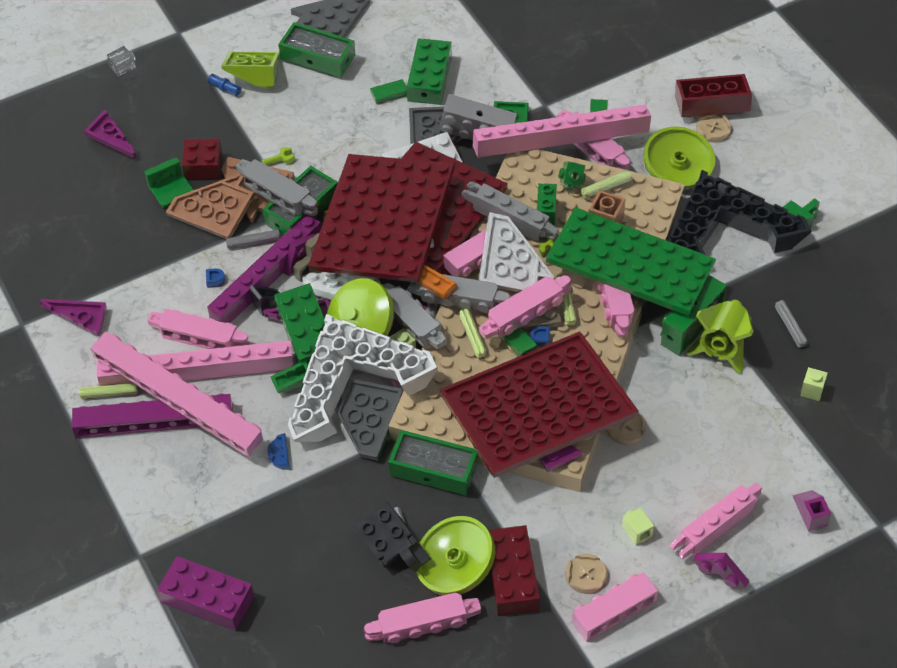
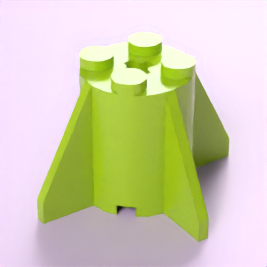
(724, 332)

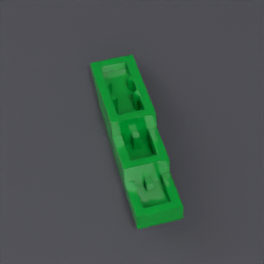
(291, 378)

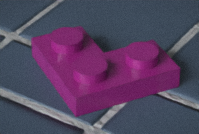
(721, 564)

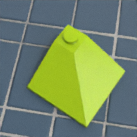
(253, 67)

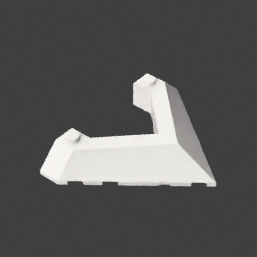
(338, 352)

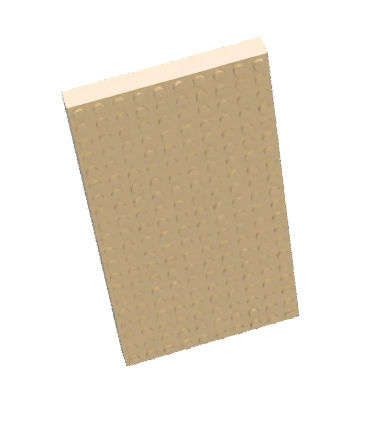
(649, 207)

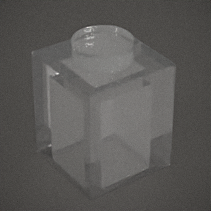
(121, 60)

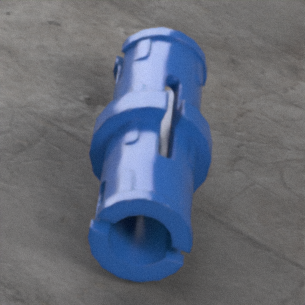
(224, 84)

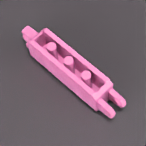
(602, 150)
(525, 306)
(617, 309)
(197, 330)
(717, 520)
(421, 618)

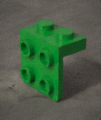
(167, 181)

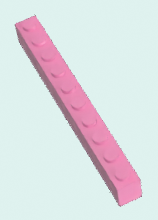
(561, 130)
(215, 362)
(177, 394)

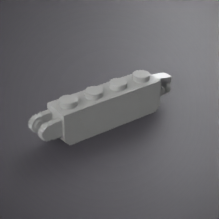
(277, 188)
(527, 219)
(469, 295)
(415, 319)

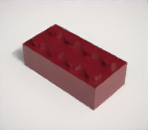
(713, 95)
(513, 572)

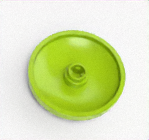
(678, 155)
(363, 304)
(459, 555)

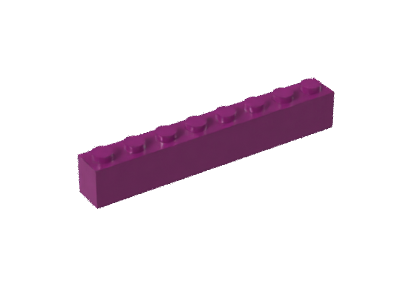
(260, 273)
(132, 418)

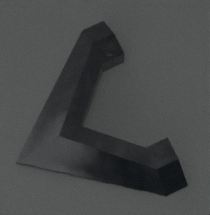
(722, 202)

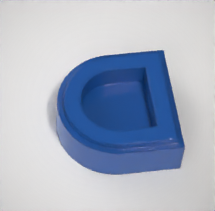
(214, 277)
(540, 335)

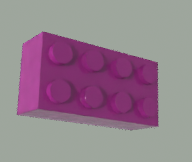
(205, 593)

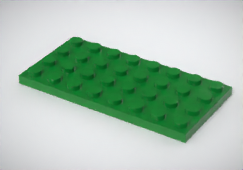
(631, 261)

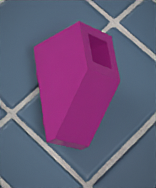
(813, 509)

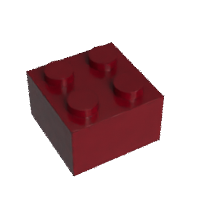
(202, 159)

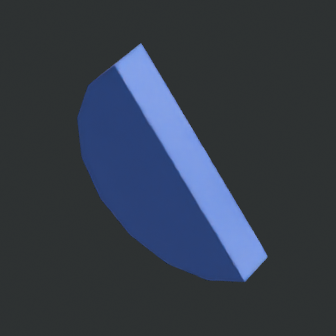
(278, 452)

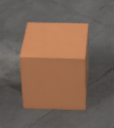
(608, 206)

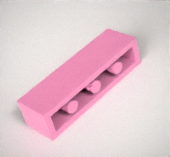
(465, 257)
(614, 606)

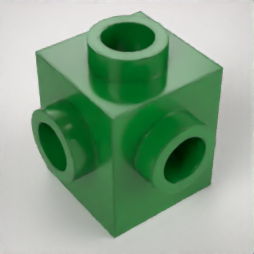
(578, 174)

